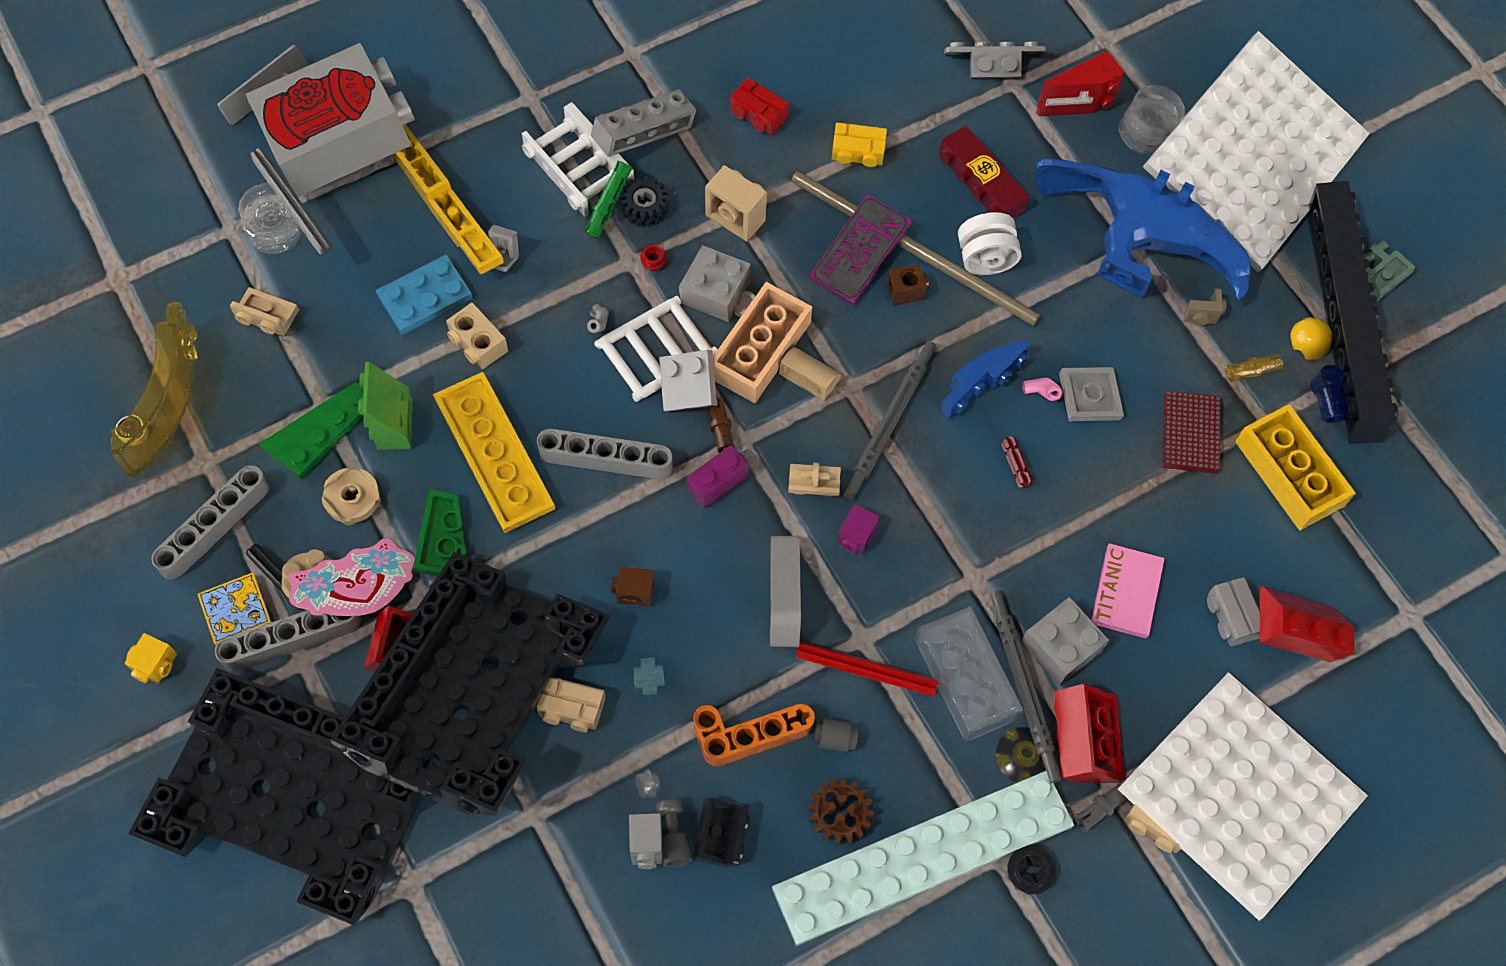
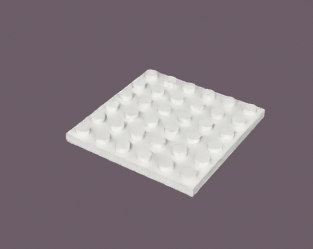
(1243, 795)

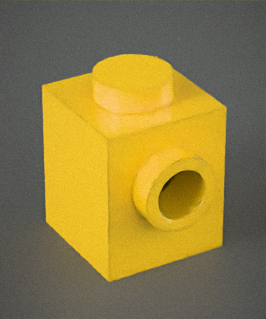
(150, 659)

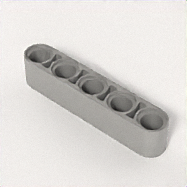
(594, 445)
(207, 536)
(274, 633)

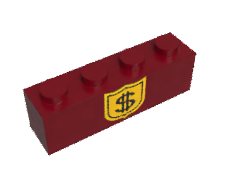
(982, 173)

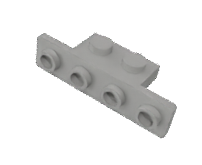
(995, 61)
(237, 105)

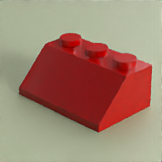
(1304, 626)
(1089, 735)

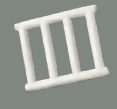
(628, 330)

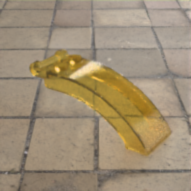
(165, 400)

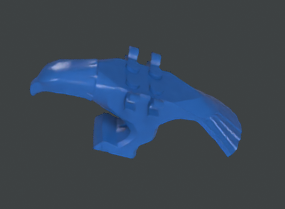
(1148, 218)

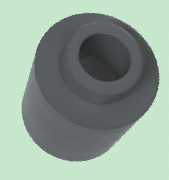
(836, 735)

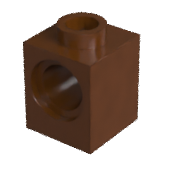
(905, 294)
(634, 586)

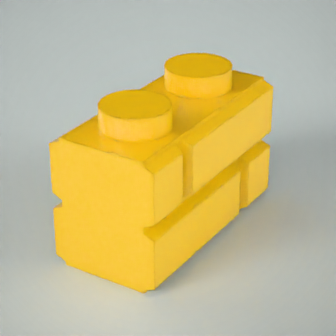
(859, 144)

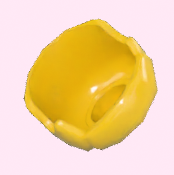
(1312, 338)

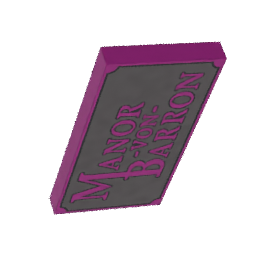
(860, 249)

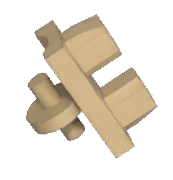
(814, 480)

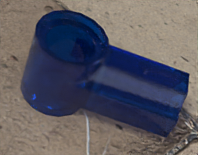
(1330, 395)

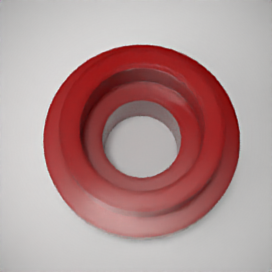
(650, 252)

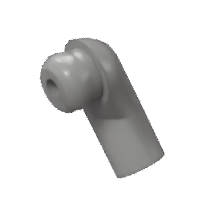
(600, 321)

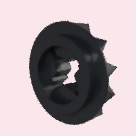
(1036, 857)

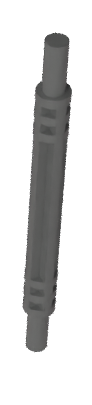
(889, 421)
(1025, 687)

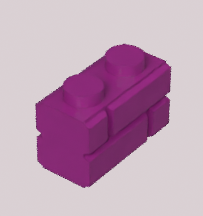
(717, 476)

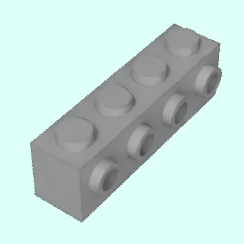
(643, 122)

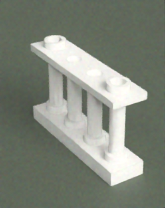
(577, 123)

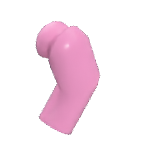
(1043, 386)

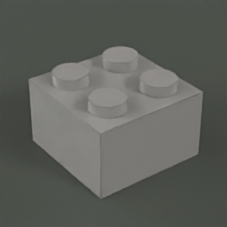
(715, 283)
(1064, 641)

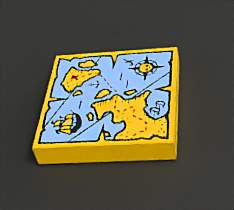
(234, 607)

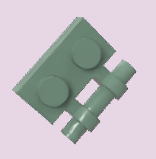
(1390, 270)

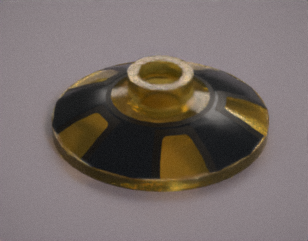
(1010, 758)

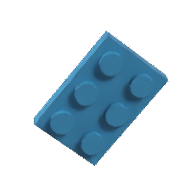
(424, 294)

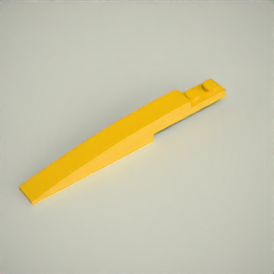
(446, 206)

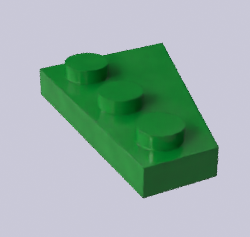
(439, 533)

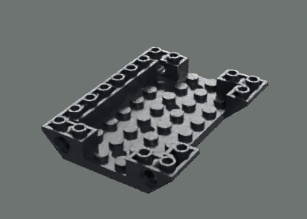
(439, 669)
(286, 742)

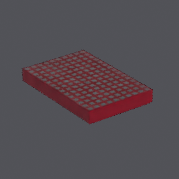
(1191, 432)

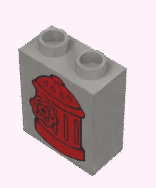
(332, 118)

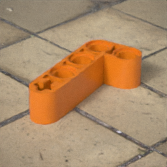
(754, 728)

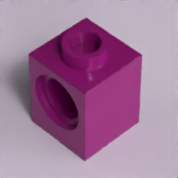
(857, 530)

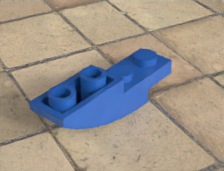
(985, 370)

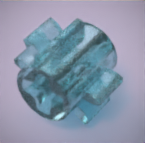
(648, 676)

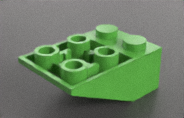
(386, 409)

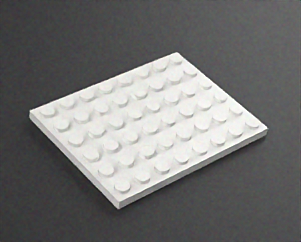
(1258, 147)

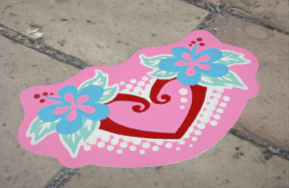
(354, 584)

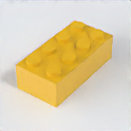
(1294, 467)

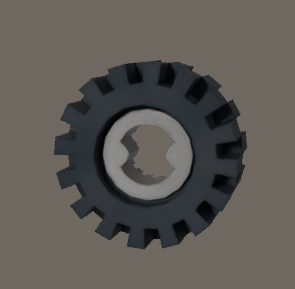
(645, 212)

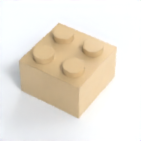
(735, 203)

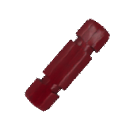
(1017, 462)

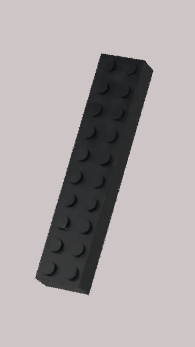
(1351, 312)

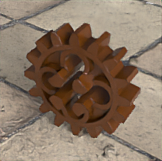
(858, 812)

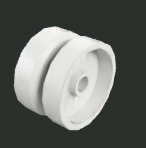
(989, 243)

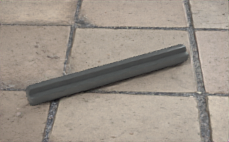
(291, 201)

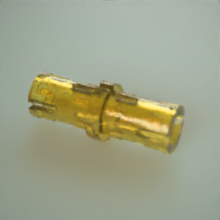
(1254, 367)

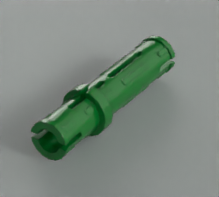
(609, 196)

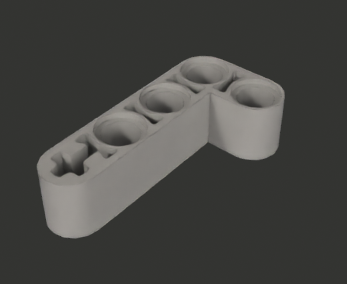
(785, 591)

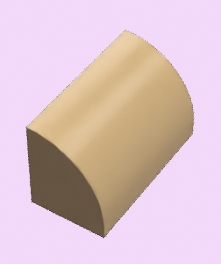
(809, 373)

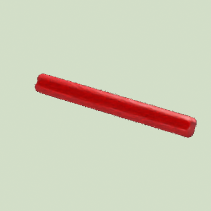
(867, 668)

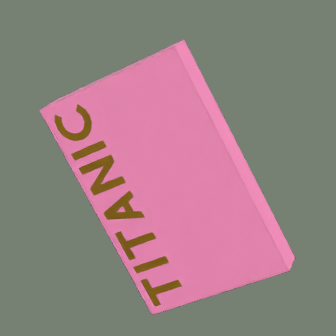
(1127, 591)

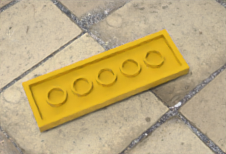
(494, 452)

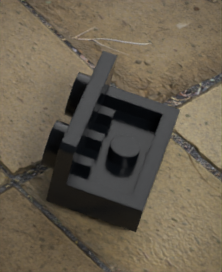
(721, 833)

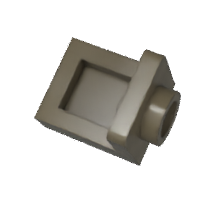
(1205, 311)

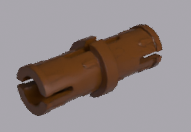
(720, 426)

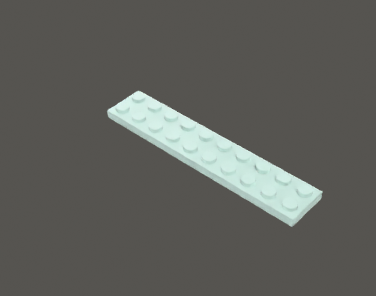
(921, 857)

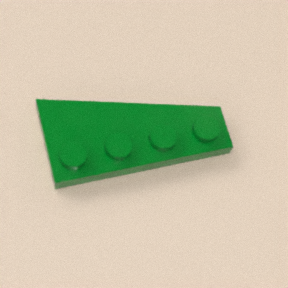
(314, 434)

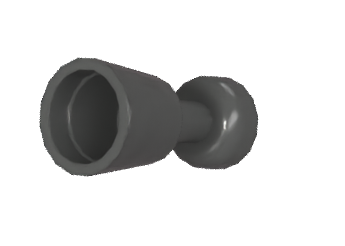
(674, 844)

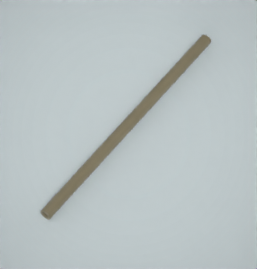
(925, 253)

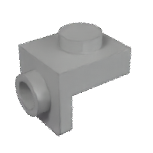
(506, 243)

